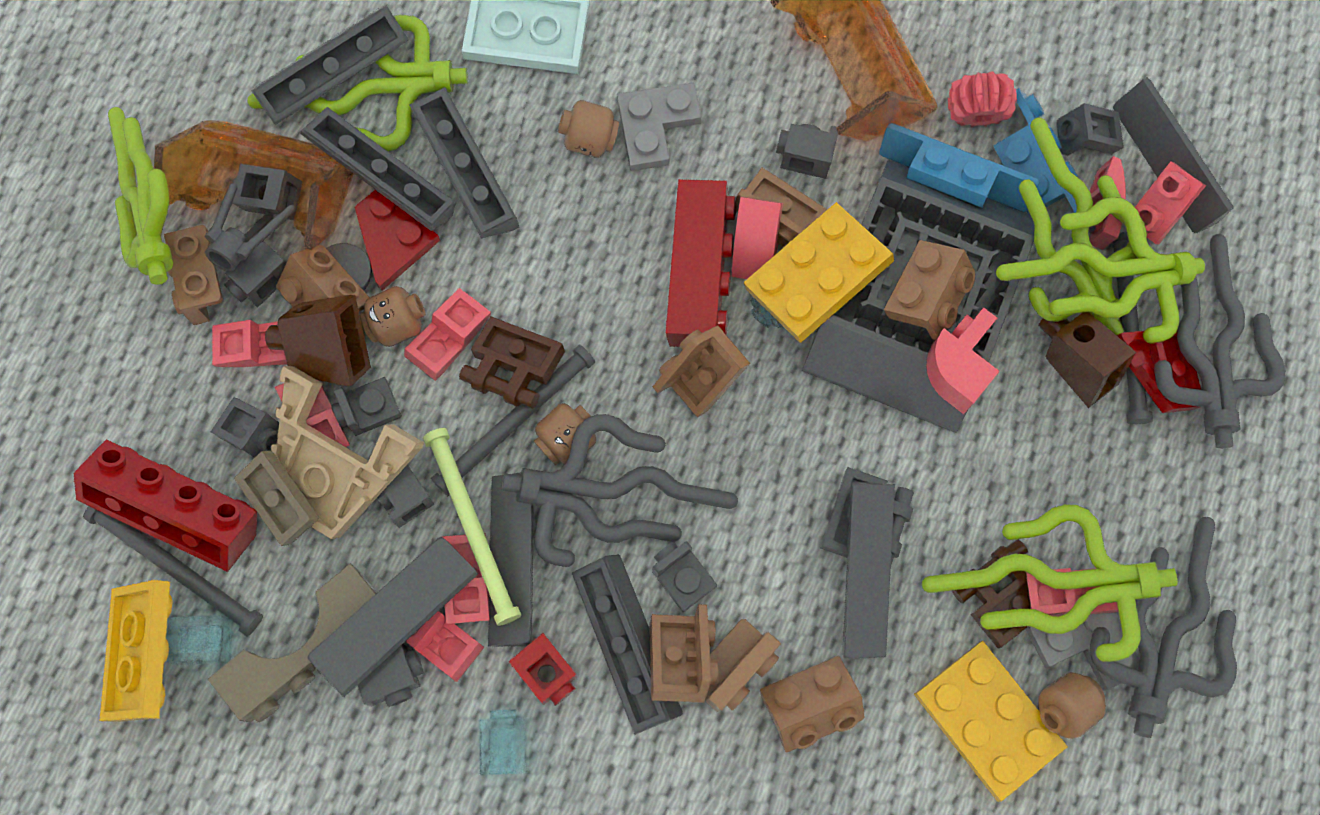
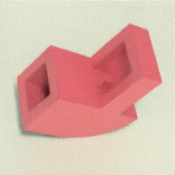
(955, 368)

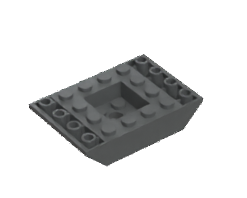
(889, 357)

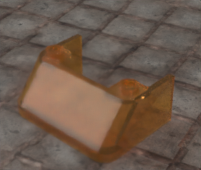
(867, 60)
(208, 157)

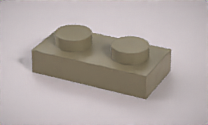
(276, 498)

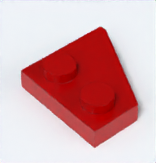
(391, 237)
(1144, 362)

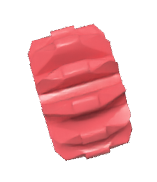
(982, 99)

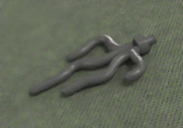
(1219, 390)
(555, 491)
(1156, 670)

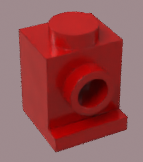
(532, 659)

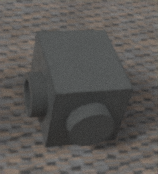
(392, 679)

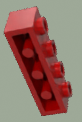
(699, 258)
(166, 504)

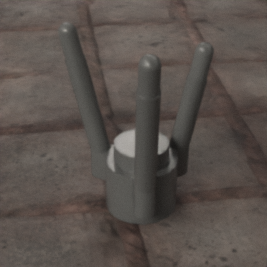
(233, 246)

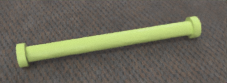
(438, 442)

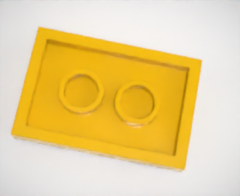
(818, 272)
(136, 652)
(990, 721)

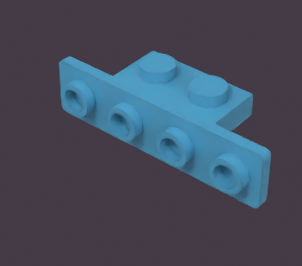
(1023, 154)
(953, 169)

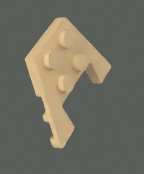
(327, 473)

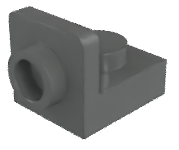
(1090, 128)
(366, 406)
(247, 428)
(682, 575)

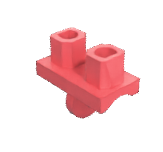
(1167, 201)

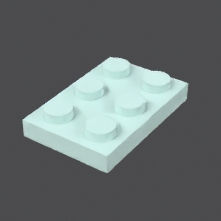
(527, 33)

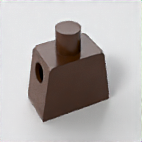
(323, 339)
(1087, 355)

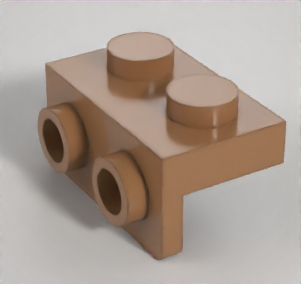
(797, 208)
(193, 274)
(317, 276)
(931, 287)
(702, 369)
(682, 656)
(738, 659)
(813, 704)

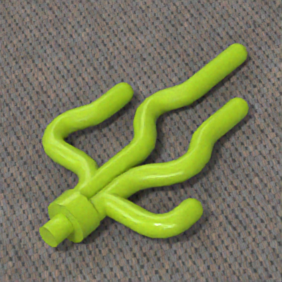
(408, 78)
(143, 204)
(1158, 270)
(1085, 278)
(1116, 581)

